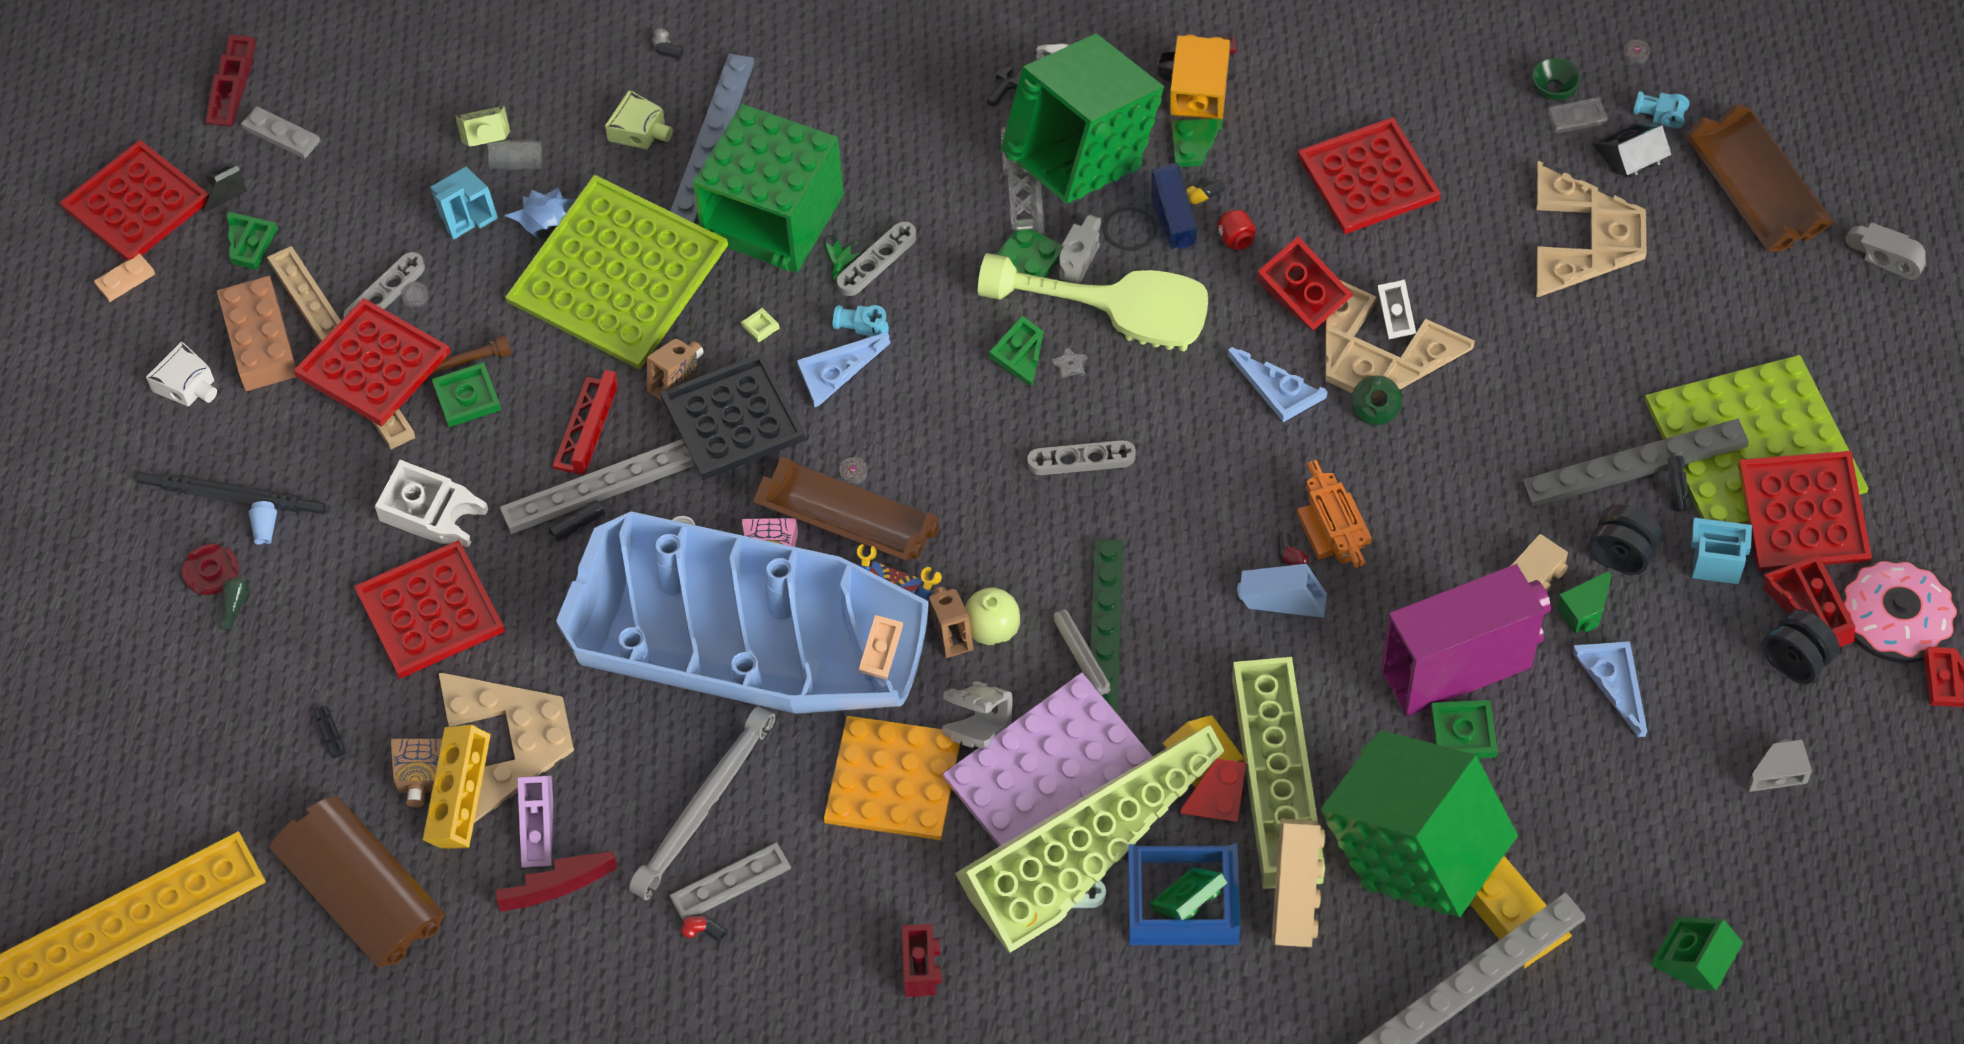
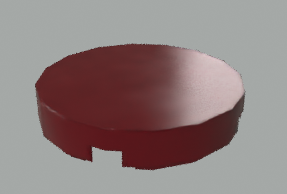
(208, 577)

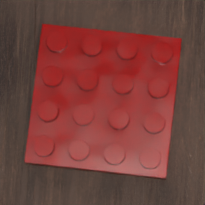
(1369, 175)
(135, 201)
(372, 362)
(1804, 509)
(429, 609)

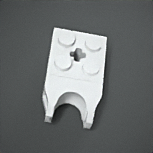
(427, 504)

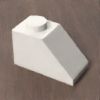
(1396, 309)

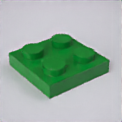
(1031, 252)
(466, 394)
(1465, 727)
(1188, 893)

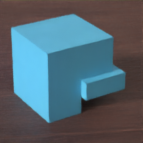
(463, 202)
(1719, 549)

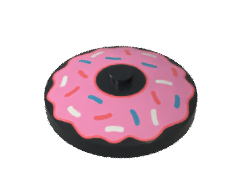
(1900, 610)

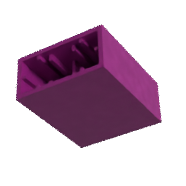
(1463, 638)

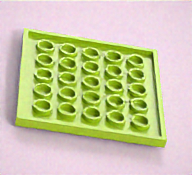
(617, 271)
(1778, 414)

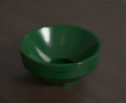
(1558, 71)
(1366, 410)

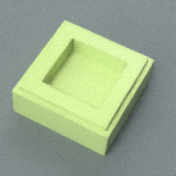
(760, 325)

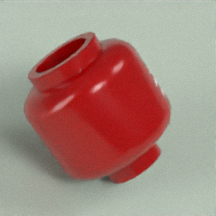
(1236, 229)

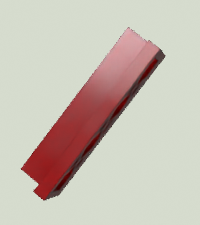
(591, 427)

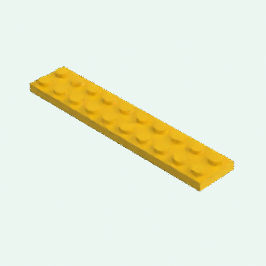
(125, 922)

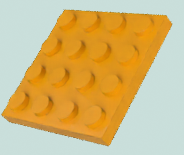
(892, 778)

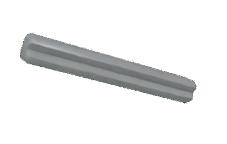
(1081, 651)

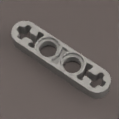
(873, 257)
(396, 271)
(1081, 453)

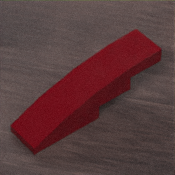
(231, 80)
(567, 877)

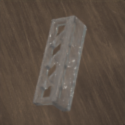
(1034, 198)

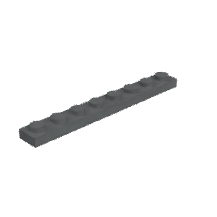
(1634, 462)

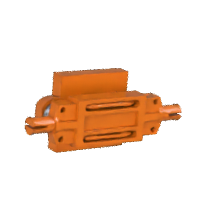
(1332, 519)

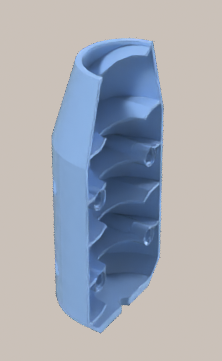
(736, 617)

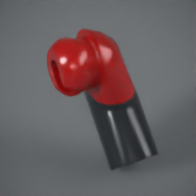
(702, 924)

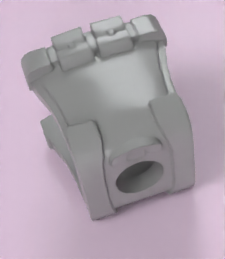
(985, 724)

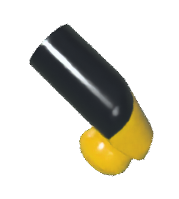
(1205, 192)

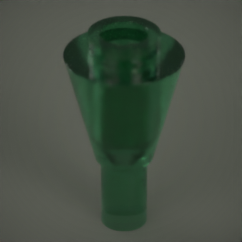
(234, 595)

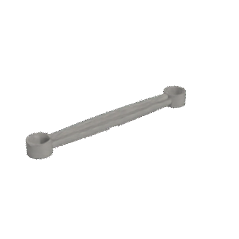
(700, 804)

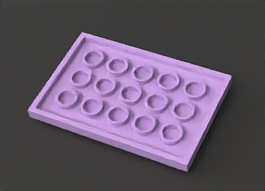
(1045, 761)

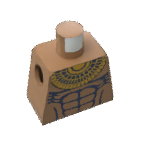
(673, 365)
(946, 610)
(415, 767)

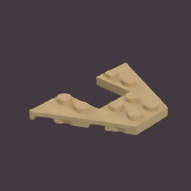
(1615, 232)
(1353, 359)
(535, 724)

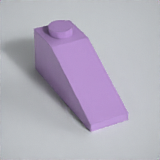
(536, 820)

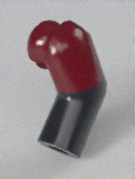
(1289, 554)

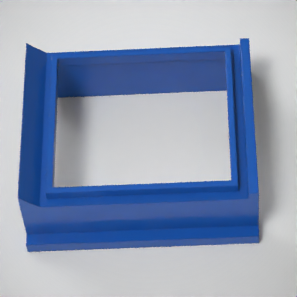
(1185, 931)

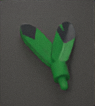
(840, 258)

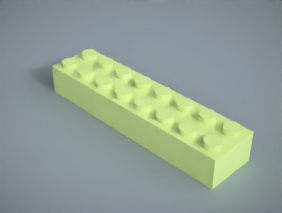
(1273, 754)

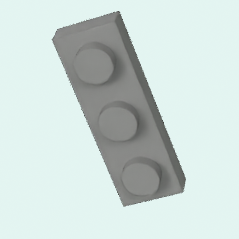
(280, 132)

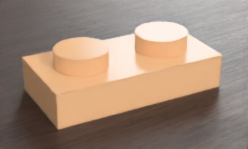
(124, 277)
(881, 647)

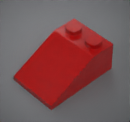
(1303, 284)

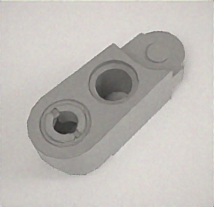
(1888, 249)
(1079, 250)

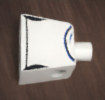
(182, 377)

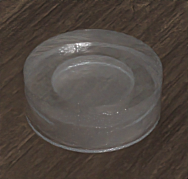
(414, 294)

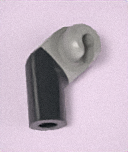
(664, 46)

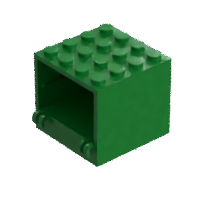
(1081, 118)
(769, 187)
(1419, 822)

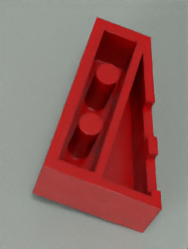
(1810, 588)

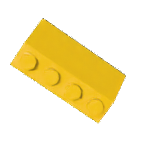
(1508, 902)

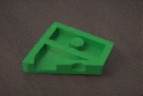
(1193, 140)
(249, 239)
(1019, 350)

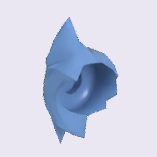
(542, 211)

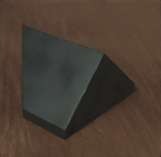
(223, 186)

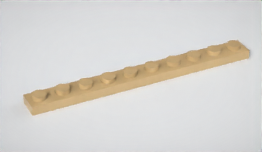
(322, 321)

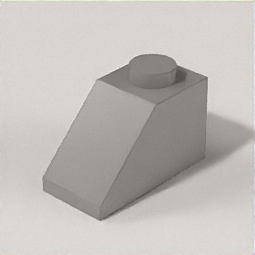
(1782, 766)

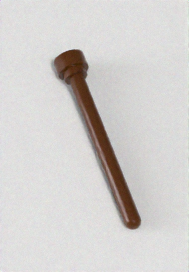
(498, 347)

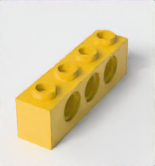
(456, 787)

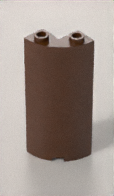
(1758, 178)
(847, 510)
(357, 881)

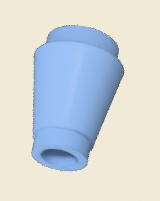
(262, 520)

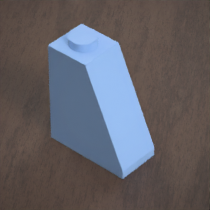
(1283, 590)

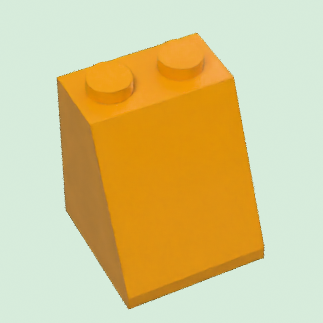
(1199, 77)

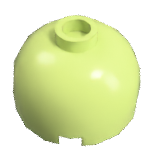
(993, 616)

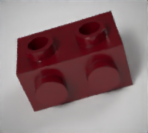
(919, 960)

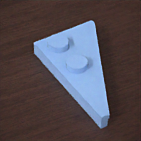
(831, 369)
(1281, 391)
(1615, 674)

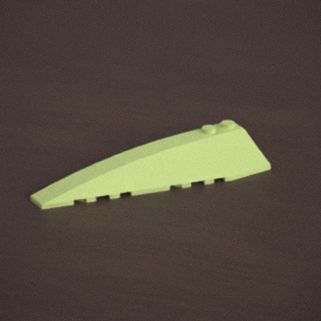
(1079, 843)

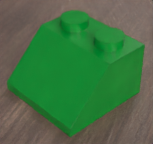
(1698, 952)

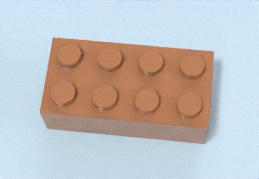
(257, 333)

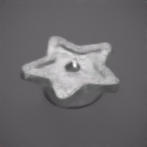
(1070, 370)

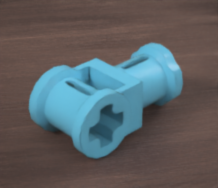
(1663, 108)
(861, 320)

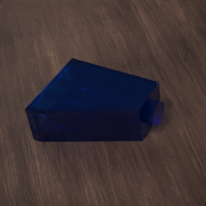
(1173, 206)

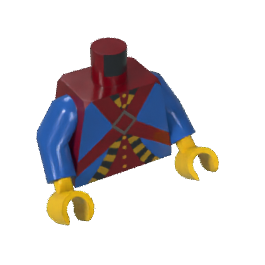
(917, 586)

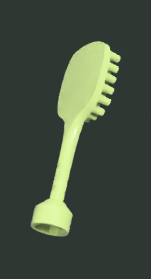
(1142, 305)

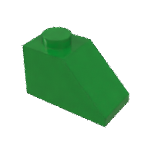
(1585, 603)

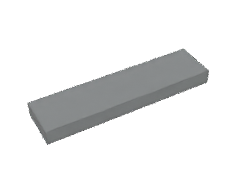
(730, 881)

